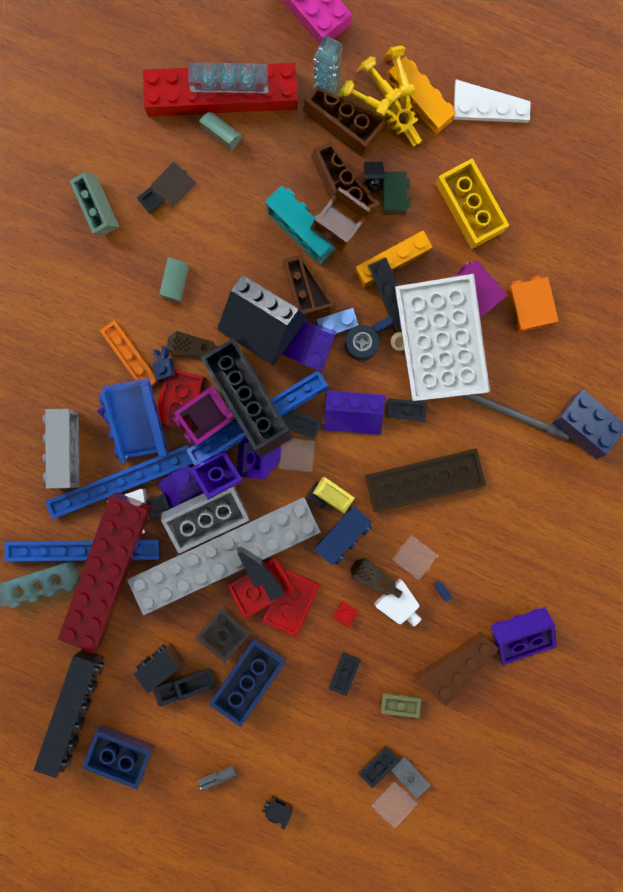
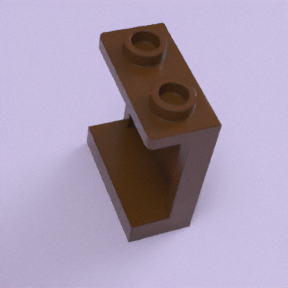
(340, 219)

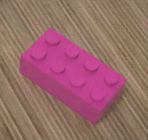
(321, 17)

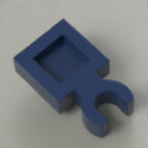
(164, 366)

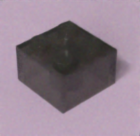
(223, 634)

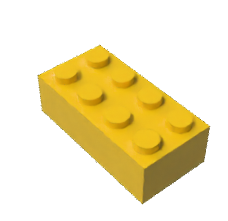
(472, 203)

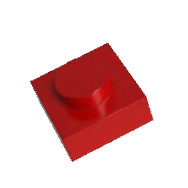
(345, 614)

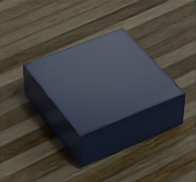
(382, 325)
(442, 590)

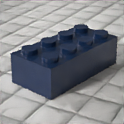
(247, 681)

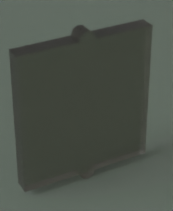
(173, 184)

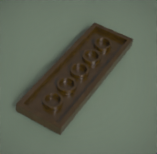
(425, 480)

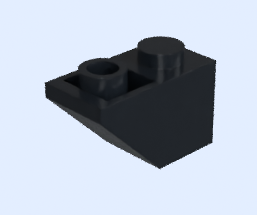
(373, 176)

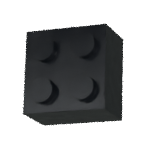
(158, 668)

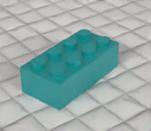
(296, 222)

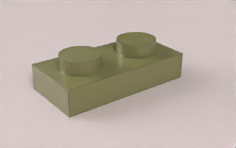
(400, 705)

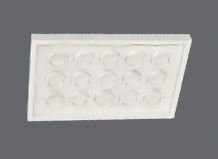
(443, 338)

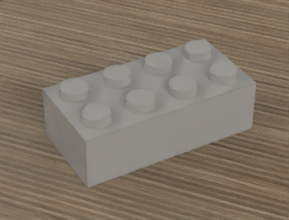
(61, 448)
(203, 518)

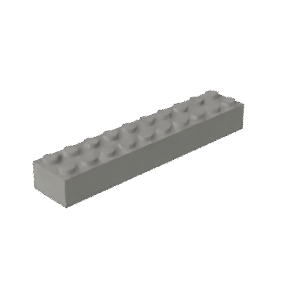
(220, 557)

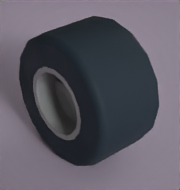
(366, 338)

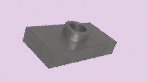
(410, 777)

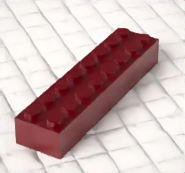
(104, 572)

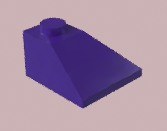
(253, 466)
(216, 475)
(180, 486)

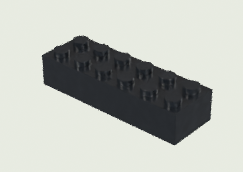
(247, 398)
(69, 713)

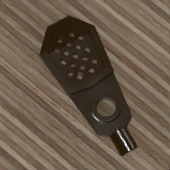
(195, 345)
(376, 579)

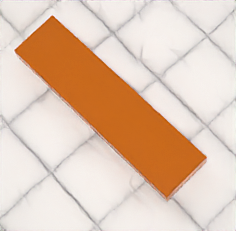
(127, 352)

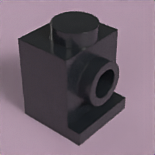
(278, 811)

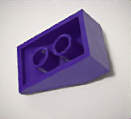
(311, 345)

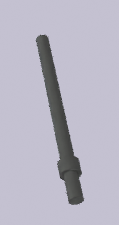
(549, 428)

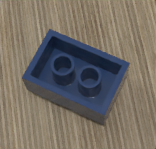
(589, 424)
(343, 535)
(118, 756)

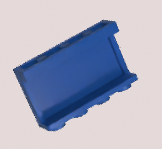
(133, 419)

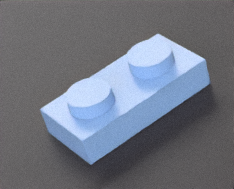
(339, 321)

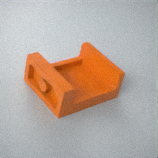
(533, 303)

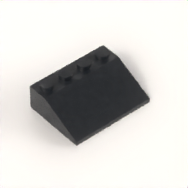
(260, 320)

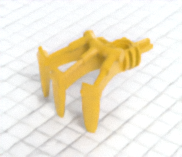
(391, 96)

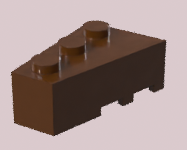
(305, 288)

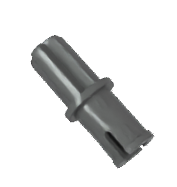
(217, 778)

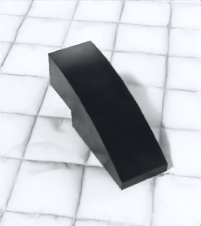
(260, 574)
(183, 687)

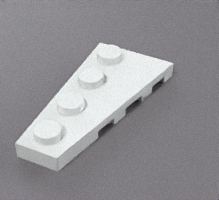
(483, 104)

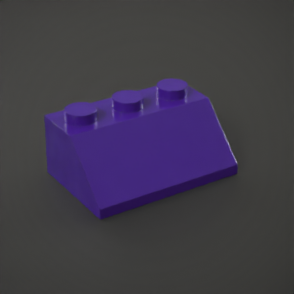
(354, 412)
(524, 635)

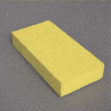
(333, 495)

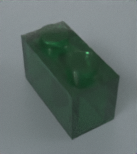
(395, 193)

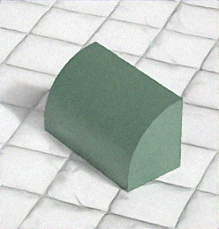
(220, 131)
(174, 280)

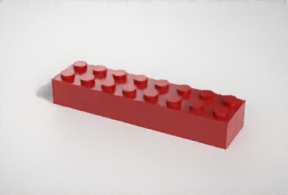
(170, 94)

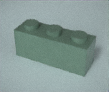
(94, 203)

